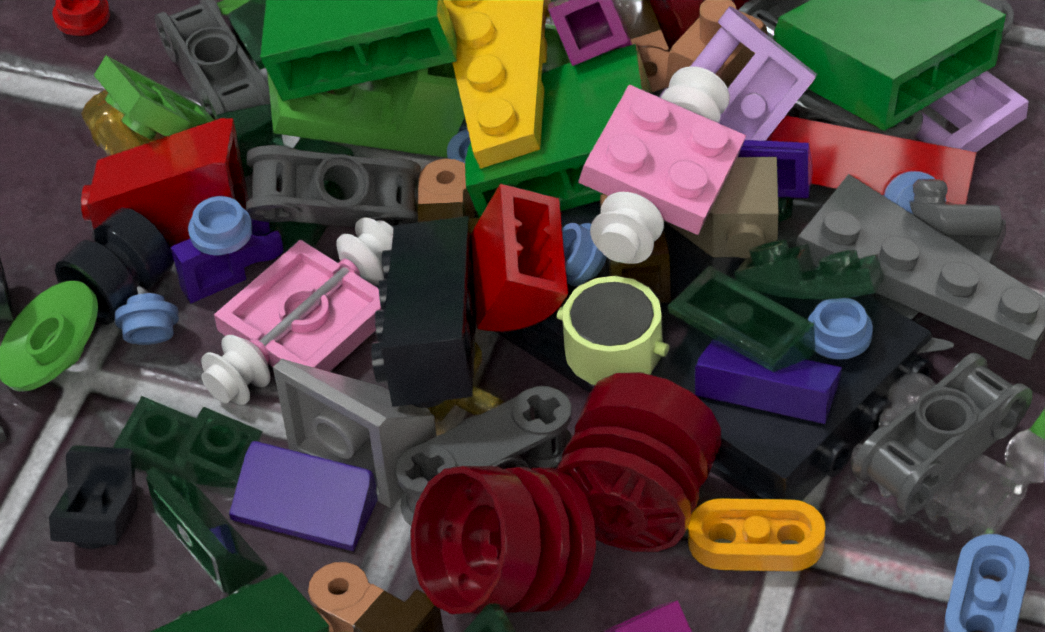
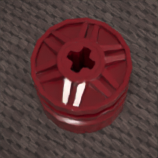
(641, 459)
(502, 539)

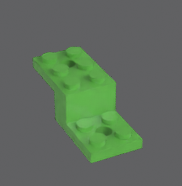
(399, 112)

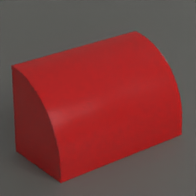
(518, 260)

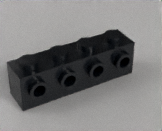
(427, 314)

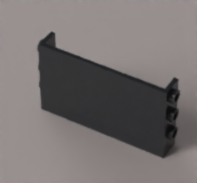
(760, 449)

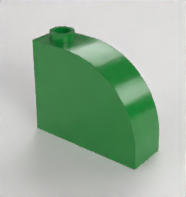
(351, 42)
(891, 54)
(574, 116)

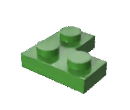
(146, 103)

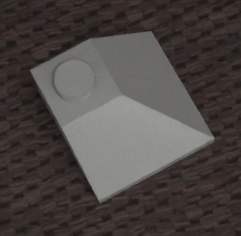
(350, 423)

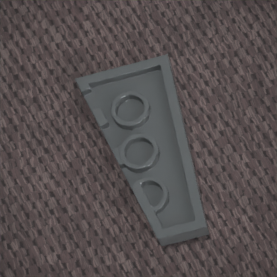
(928, 268)

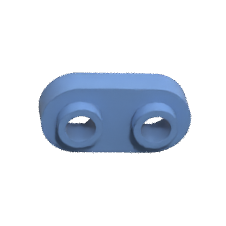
(983, 602)

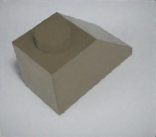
(743, 211)

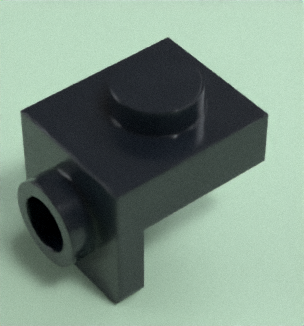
(97, 498)

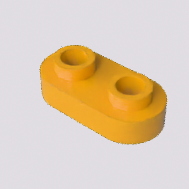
(756, 534)

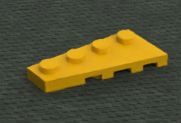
(500, 74)

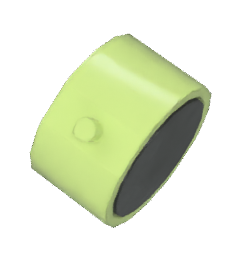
(612, 328)

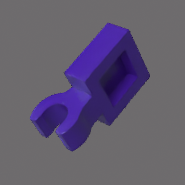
(208, 274)

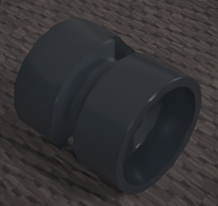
(121, 256)

